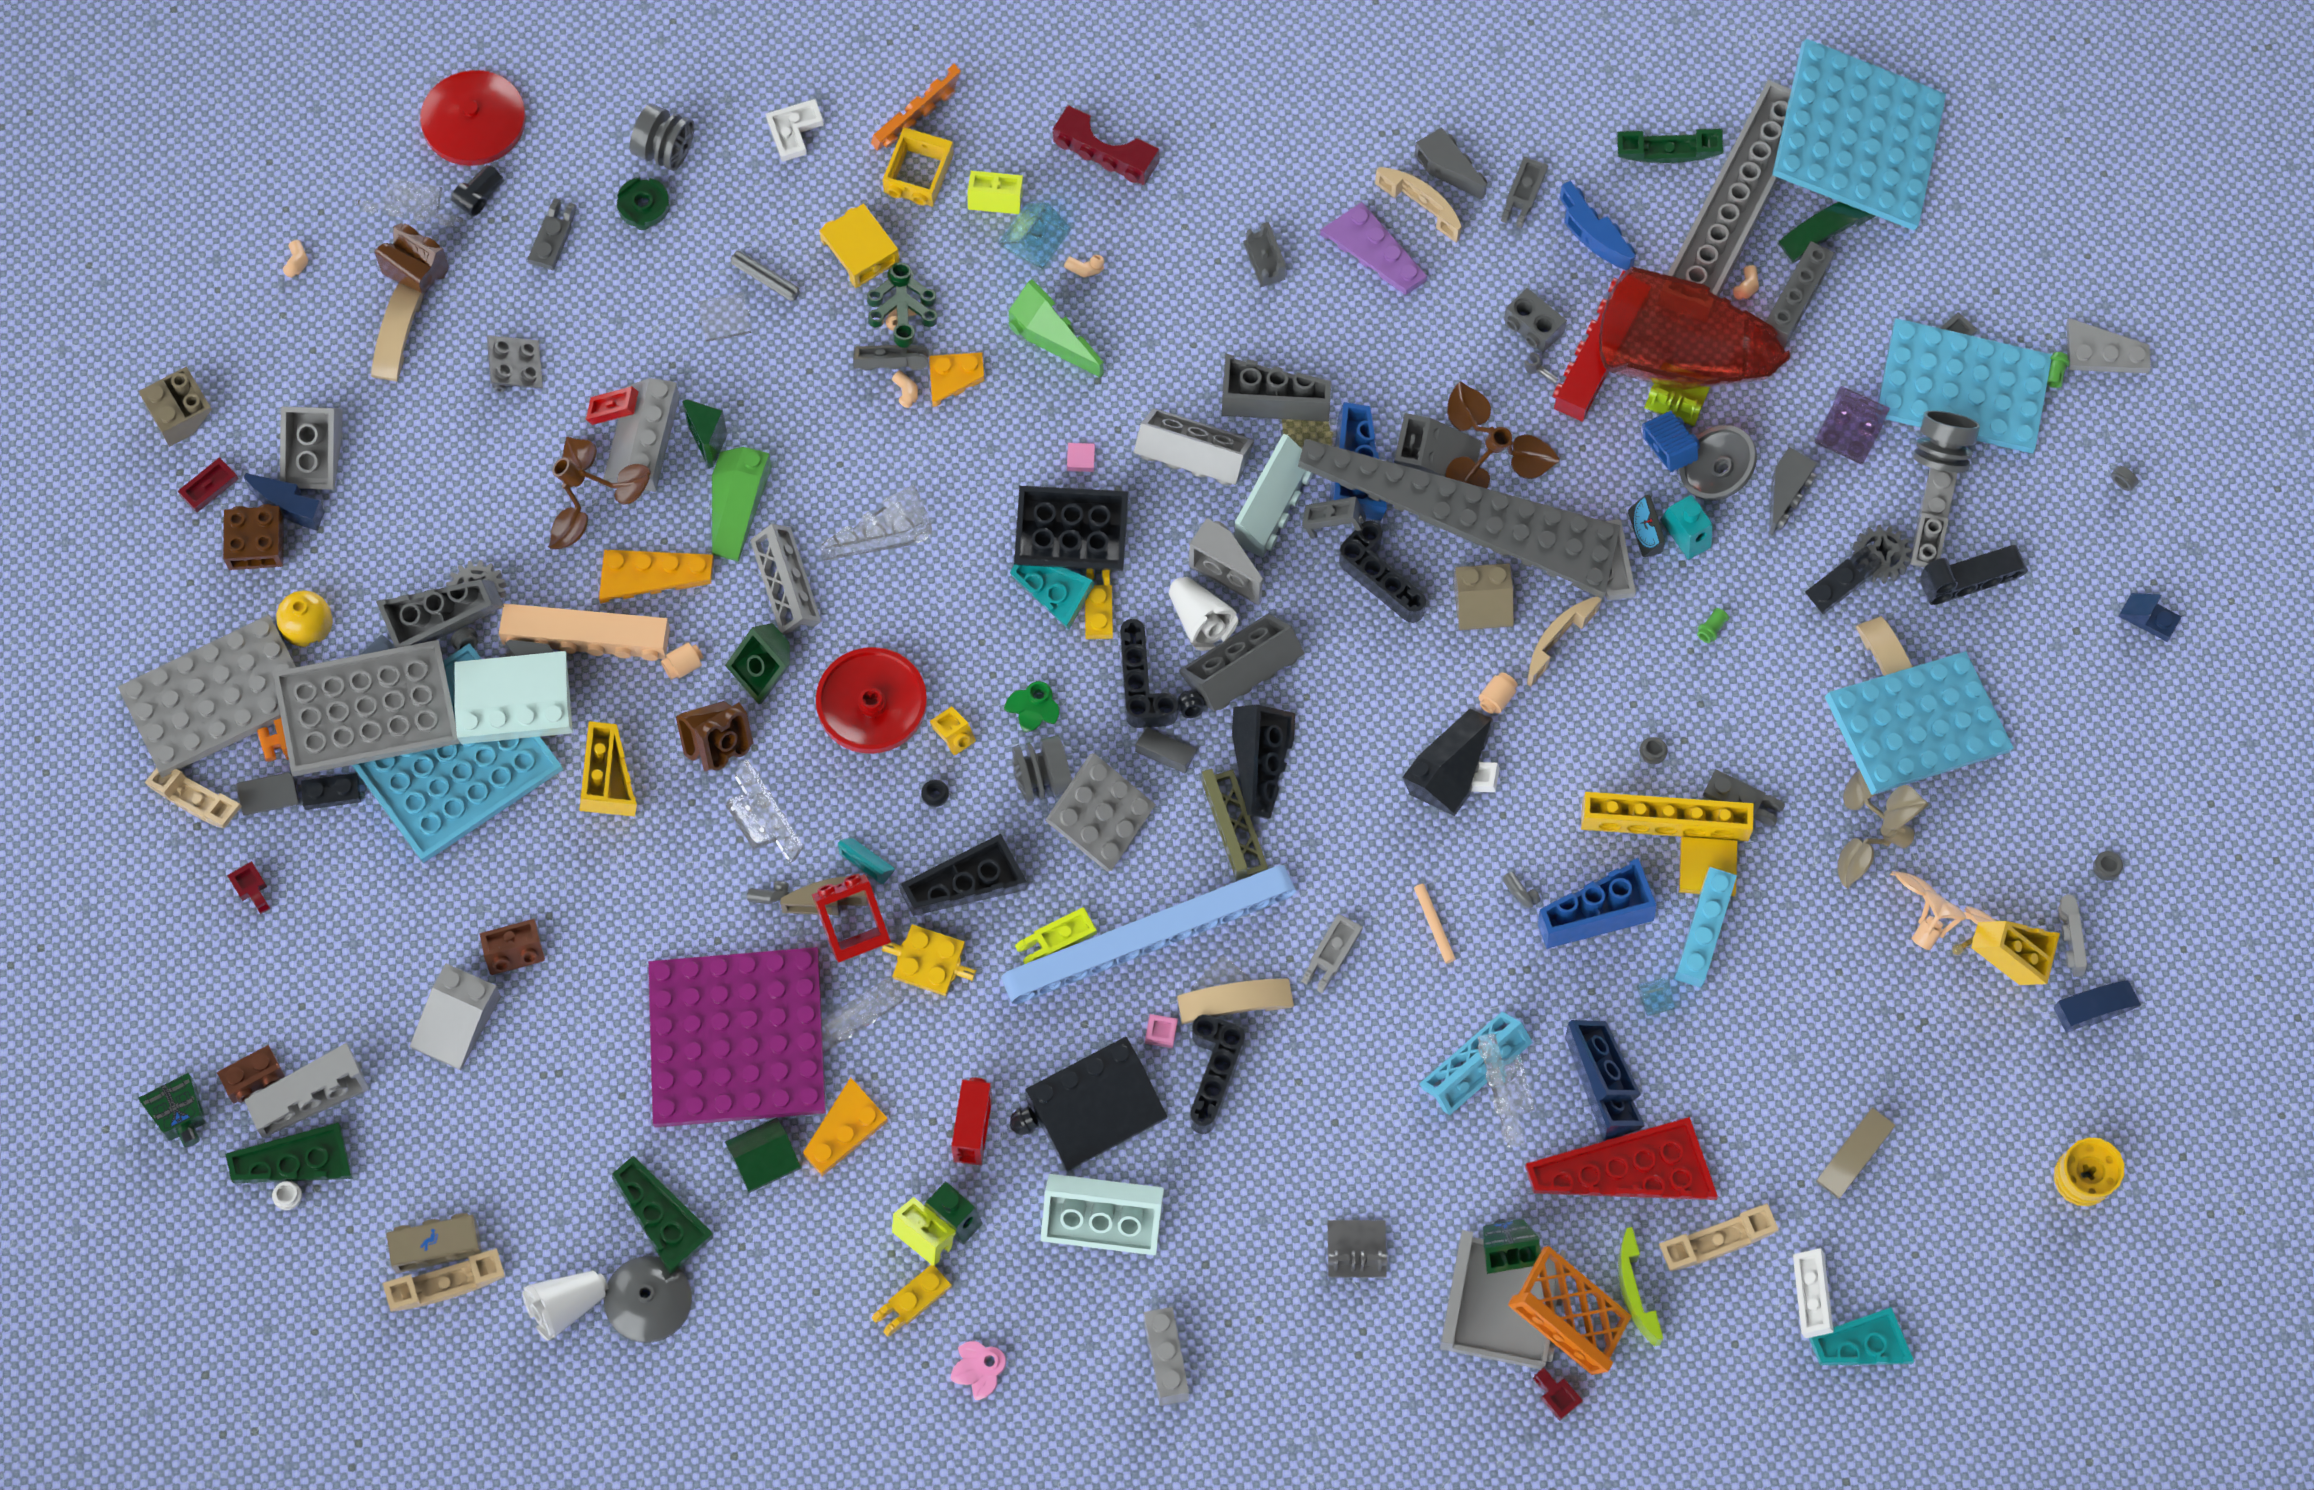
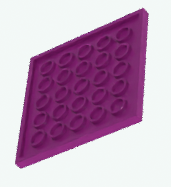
(736, 1037)

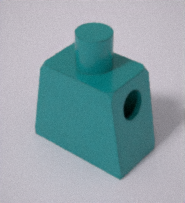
(1687, 522)

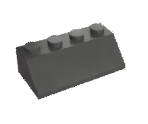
(1243, 661)

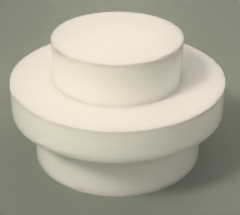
(287, 1195)

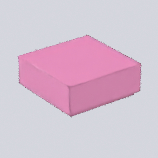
(1081, 457)
(1161, 1031)

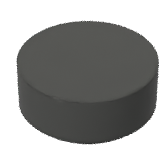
(2124, 478)
(2107, 865)

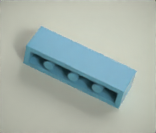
(1705, 927)

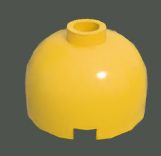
(304, 618)

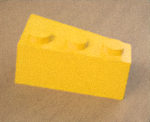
(605, 775)
(2017, 950)

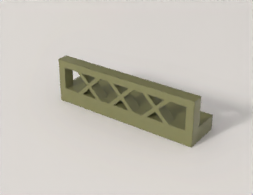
(1224, 823)

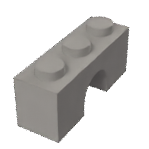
(1166, 1356)

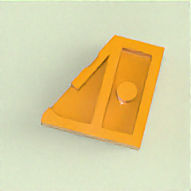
(954, 374)

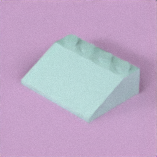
(512, 697)

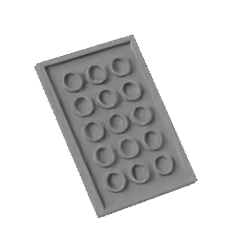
(209, 696)
(365, 708)

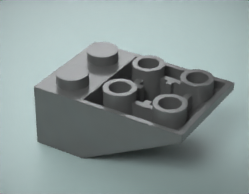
(1432, 445)

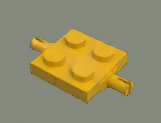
(929, 960)

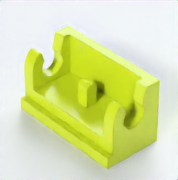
(995, 192)
(922, 1230)

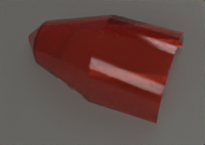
(1683, 335)

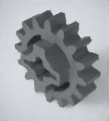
(1890, 547)

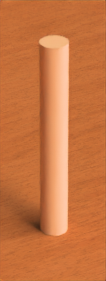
(1434, 923)

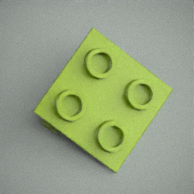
(1683, 403)

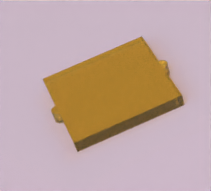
(1312, 430)

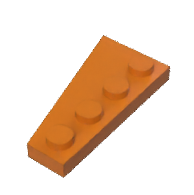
(917, 107)

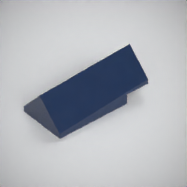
(1604, 1078)

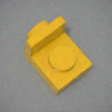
(953, 730)

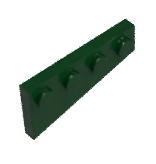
(298, 1157)
(663, 1217)

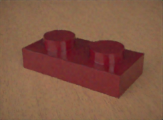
(208, 485)

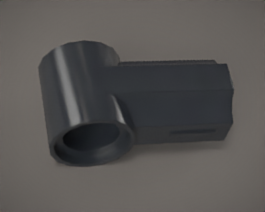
(473, 195)

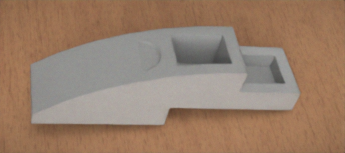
(1933, 517)

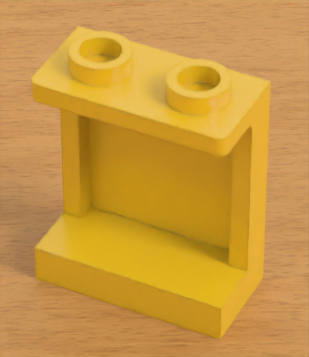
(860, 244)

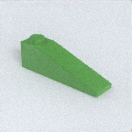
(1042, 326)

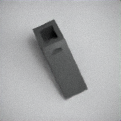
(1445, 161)
(1788, 481)

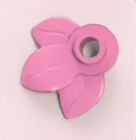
(974, 1369)

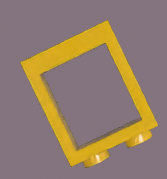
(924, 145)

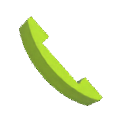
(1646, 1322)

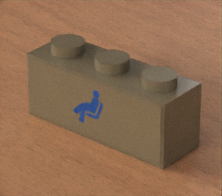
(433, 1242)

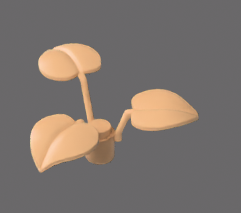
(1930, 928)

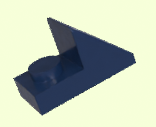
(2146, 614)

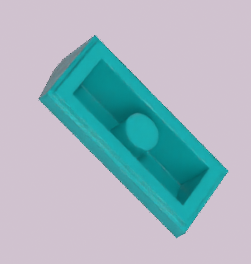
(865, 860)

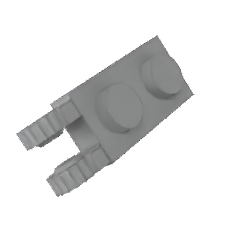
(2073, 934)
(1333, 950)

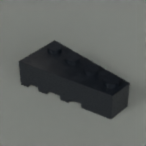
(966, 878)

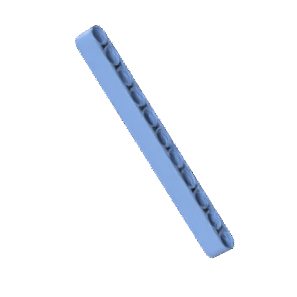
(1148, 934)

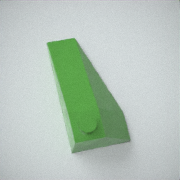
(736, 494)

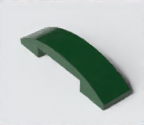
(1670, 148)
(1821, 228)

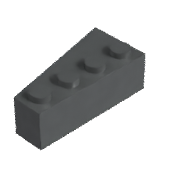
(1272, 393)
(437, 611)

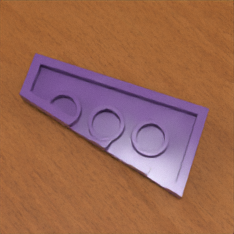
(1375, 248)

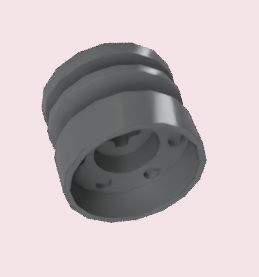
(662, 137)
(1946, 441)
(1041, 769)

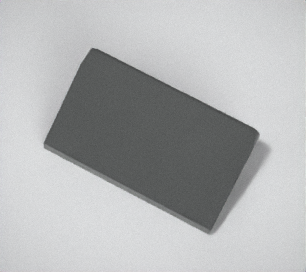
(1165, 750)
(267, 793)

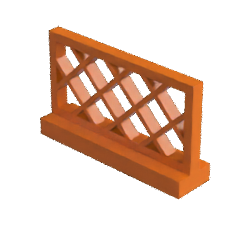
(1563, 1332)

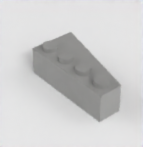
(307, 1091)

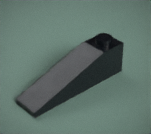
(1260, 747)
(1448, 765)

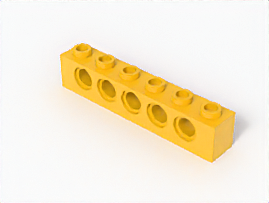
(1667, 816)

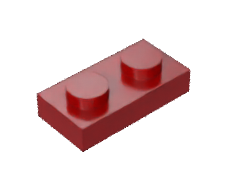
(612, 405)

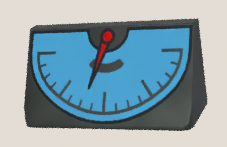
(1646, 527)

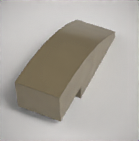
(802, 902)
(1855, 1153)

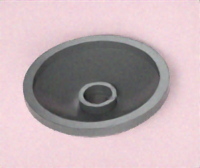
(1720, 449)
(651, 1317)

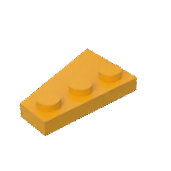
(844, 1128)

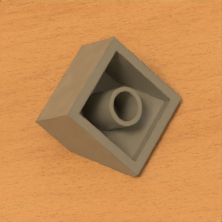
(1483, 596)

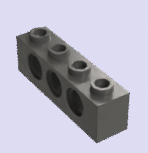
(1799, 291)

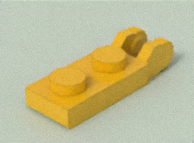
(1099, 609)
(913, 1299)

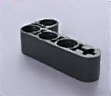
(1386, 576)
(1947, 582)
(1138, 673)
(1213, 1077)

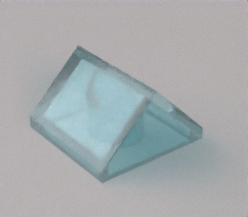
(1035, 234)

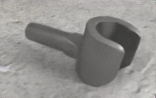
(1537, 368)

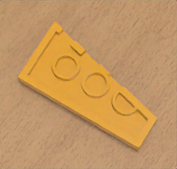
(644, 572)

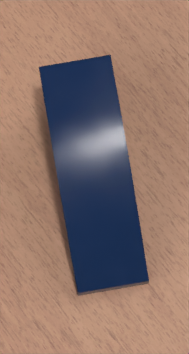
(294, 507)
(2096, 1005)

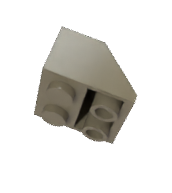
(176, 405)

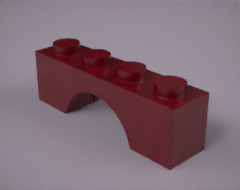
(1132, 160)

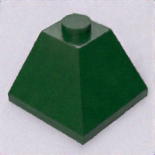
(760, 660)

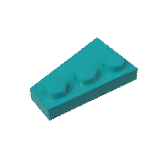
(1055, 589)
(1864, 1341)

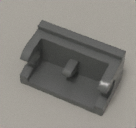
(1265, 255)
(1333, 514)

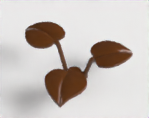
(1471, 408)
(570, 469)

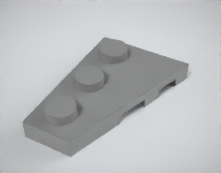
(2104, 351)
(1620, 579)

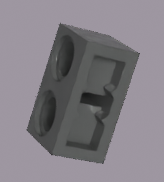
(1539, 316)

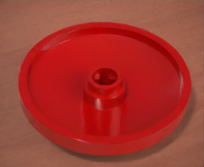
(473, 117)
(871, 700)

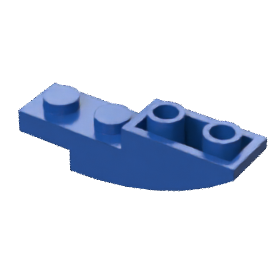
(1597, 235)

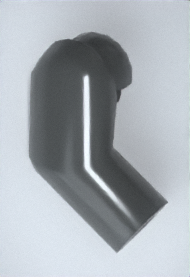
(1515, 887)
(768, 896)

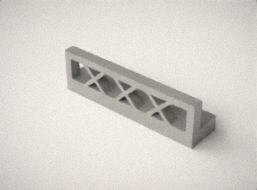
(790, 574)

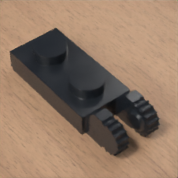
(1841, 581)

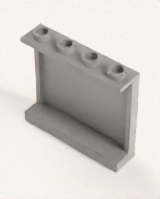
(1479, 1314)

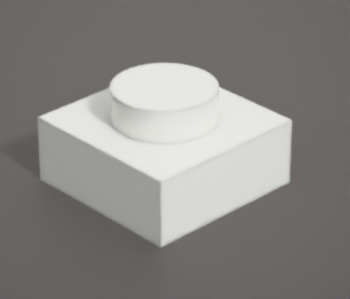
(1486, 778)

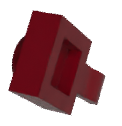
(249, 884)
(1559, 1396)

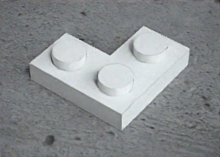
(788, 124)

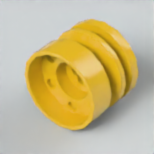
(2090, 1156)

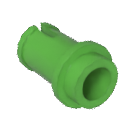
(2058, 365)
(1708, 631)

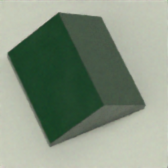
(707, 429)
(763, 1155)

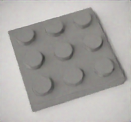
(1100, 812)

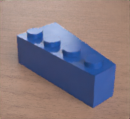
(1357, 434)
(1599, 908)

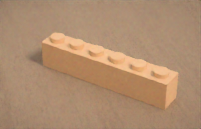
(586, 631)

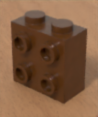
(253, 537)

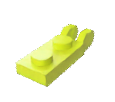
(1058, 935)

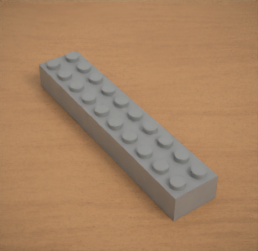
(1736, 196)

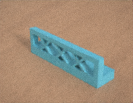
(1467, 1079)

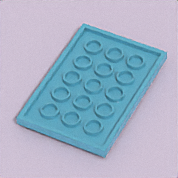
(1965, 376)
(1918, 722)

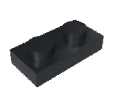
(330, 791)

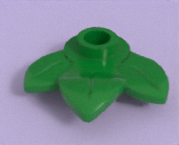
(1033, 710)

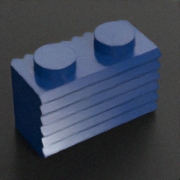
(1671, 441)

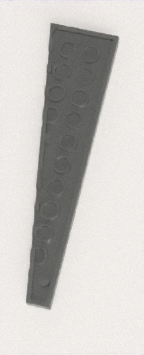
(1536, 533)

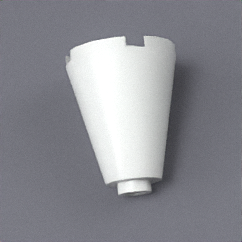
(1202, 613)
(563, 1300)

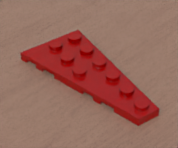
(1643, 1164)

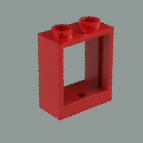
(859, 943)
(972, 1121)

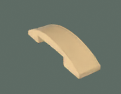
(1395, 181)
(394, 332)
(1579, 615)
(1884, 645)
(194, 798)
(1235, 998)
(1719, 1239)
(444, 1283)

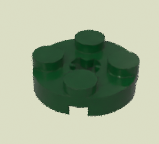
(647, 215)

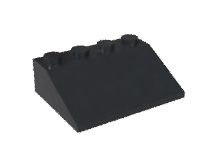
(1071, 528)
(1095, 1103)

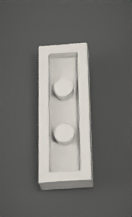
(1813, 1293)

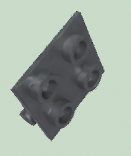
(514, 362)
(1357, 1249)

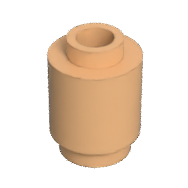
(682, 661)
(1497, 693)

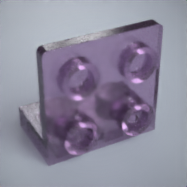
(1852, 425)

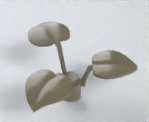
(1901, 808)

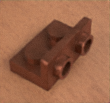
(512, 947)
(250, 1074)

